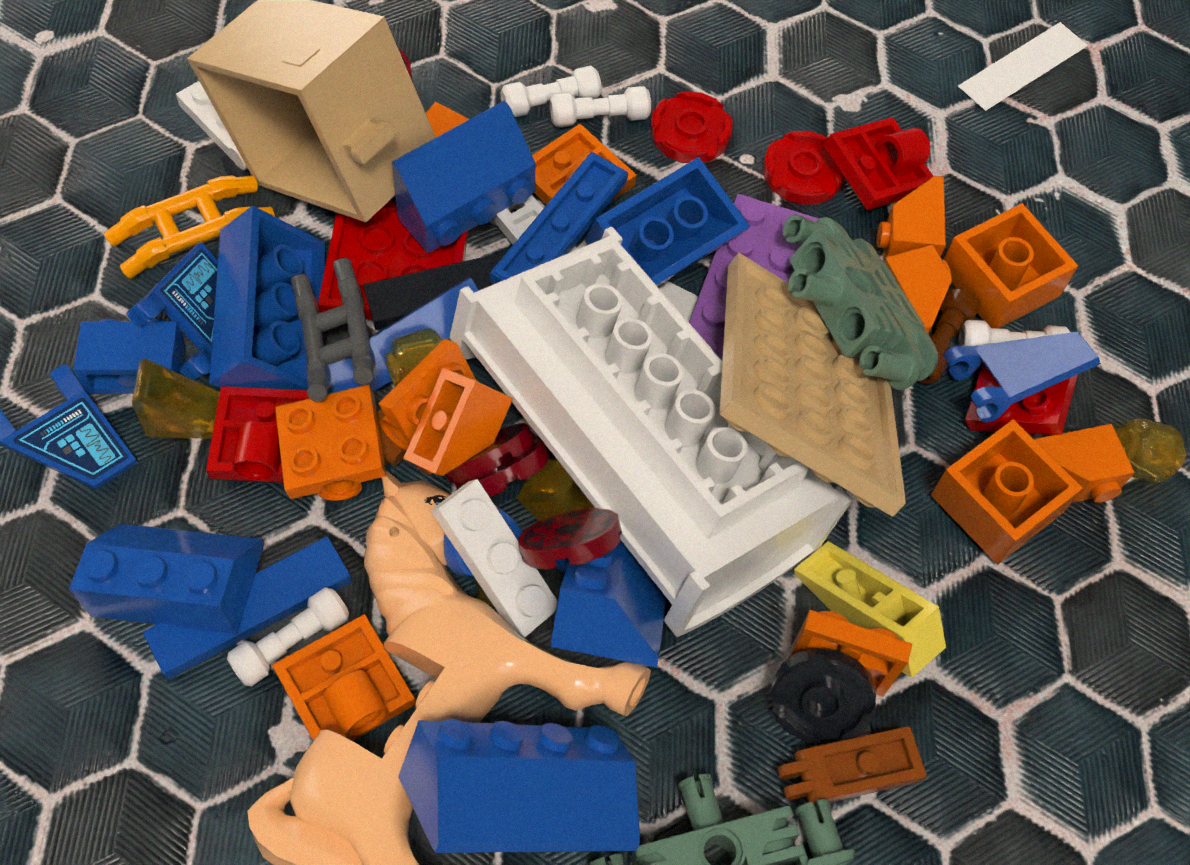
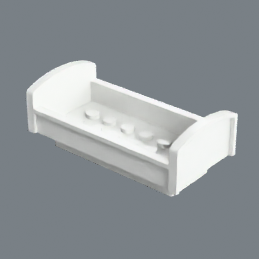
(637, 424)

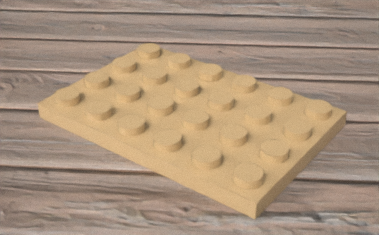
(801, 392)

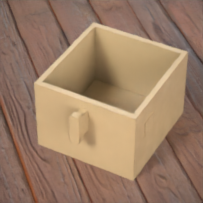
(315, 101)

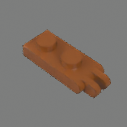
(855, 767)

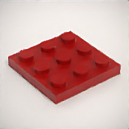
(379, 252)

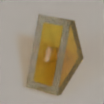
(173, 404)

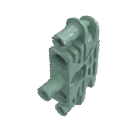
(859, 302)
(748, 840)

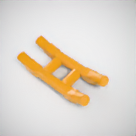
(173, 239)

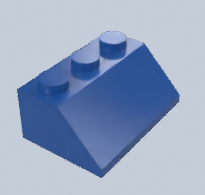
(463, 177)
(673, 222)
(167, 577)
(610, 610)

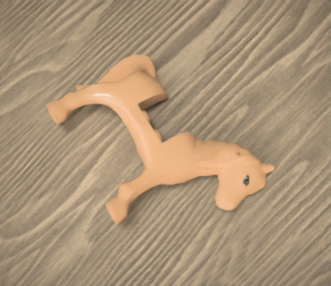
(351, 800)

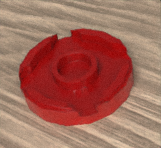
(691, 127)
(802, 168)

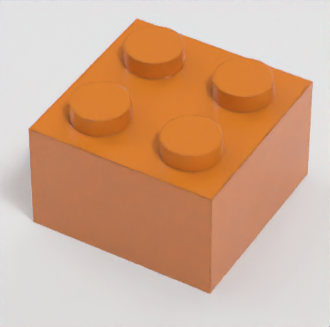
(1009, 265)
(1005, 491)

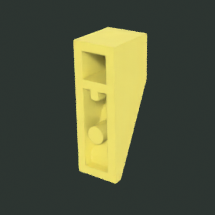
(874, 601)

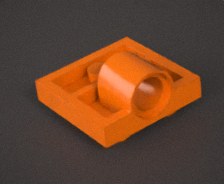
(564, 155)
(407, 400)
(330, 444)
(874, 648)
(344, 682)

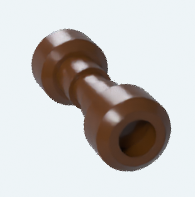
(955, 310)

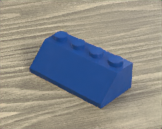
(255, 312)
(521, 787)

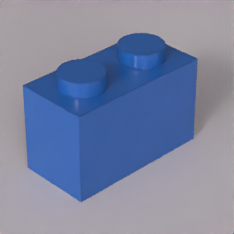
(112, 350)

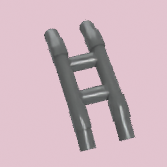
(315, 323)

